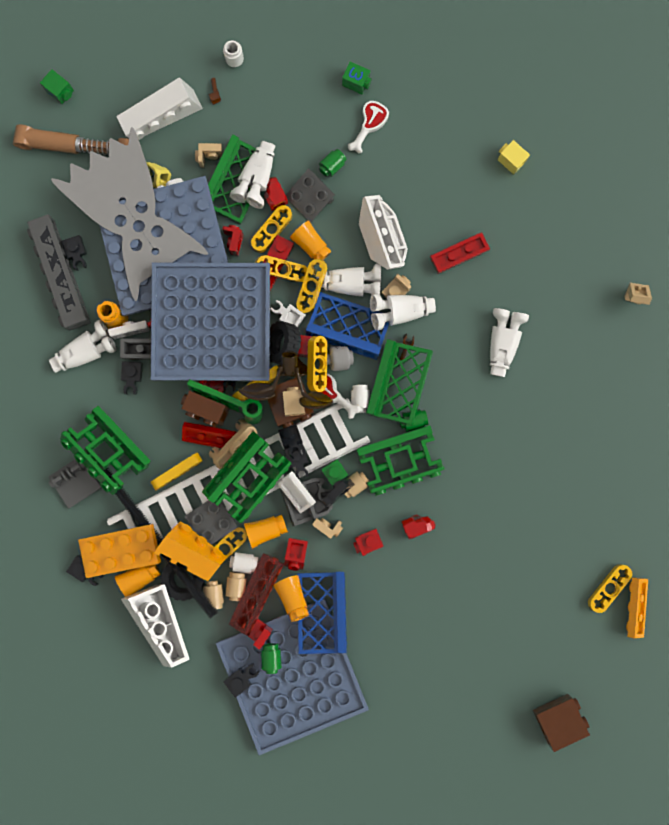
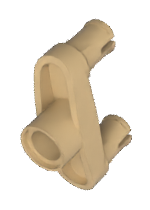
(221, 456)

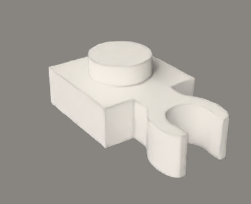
(289, 315)

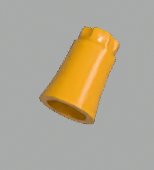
(310, 241)
(113, 320)
(265, 530)
(137, 578)
(292, 597)

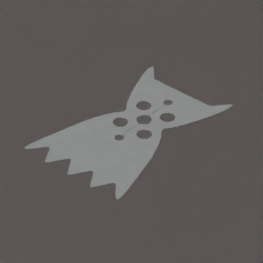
(98, 196)

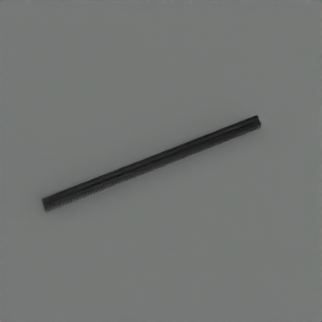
(187, 581)

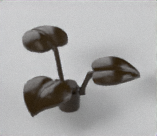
(290, 366)

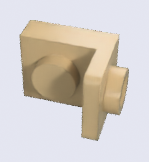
(208, 150)
(399, 286)
(638, 294)
(324, 526)

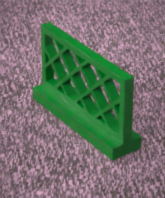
(220, 173)
(384, 377)

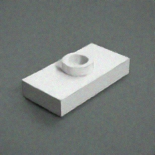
(129, 328)
(296, 492)

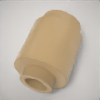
(360, 482)
(235, 586)
(214, 593)

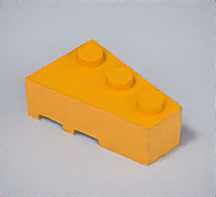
(191, 550)

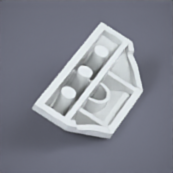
(382, 233)

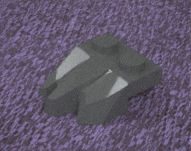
(314, 487)

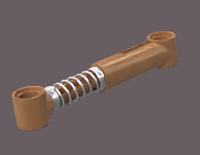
(28, 138)

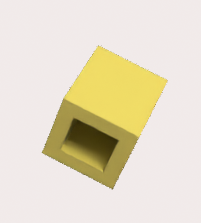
(513, 156)

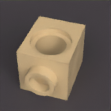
(291, 402)

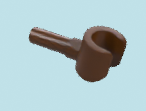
(214, 96)
(403, 354)

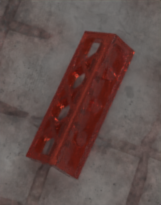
(253, 592)

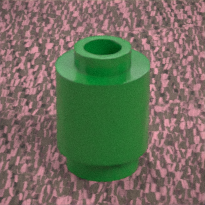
(332, 163)
(420, 420)
(271, 658)

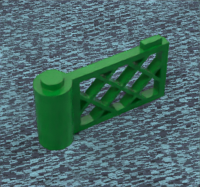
(250, 408)

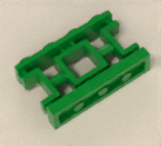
(116, 440)
(396, 446)
(236, 468)

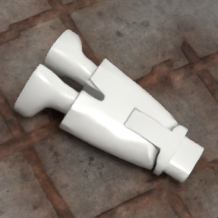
(255, 176)
(351, 281)
(403, 309)
(504, 340)
(83, 349)

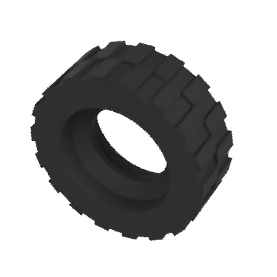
(292, 340)
(175, 591)

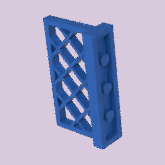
(336, 338)
(339, 613)

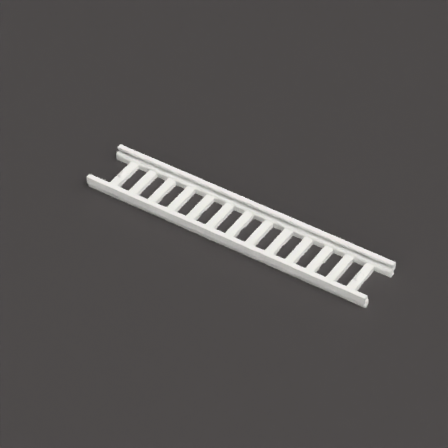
(212, 471)

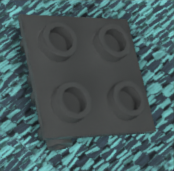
(310, 195)
(73, 483)
(211, 521)

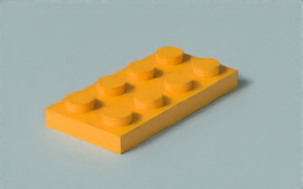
(119, 551)

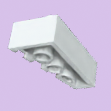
(160, 109)
(158, 623)

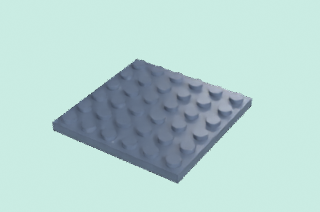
(185, 206)
(210, 322)
(305, 692)

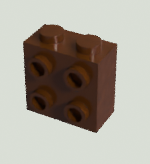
(277, 405)
(200, 406)
(562, 722)

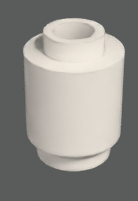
(233, 53)
(360, 396)
(243, 563)

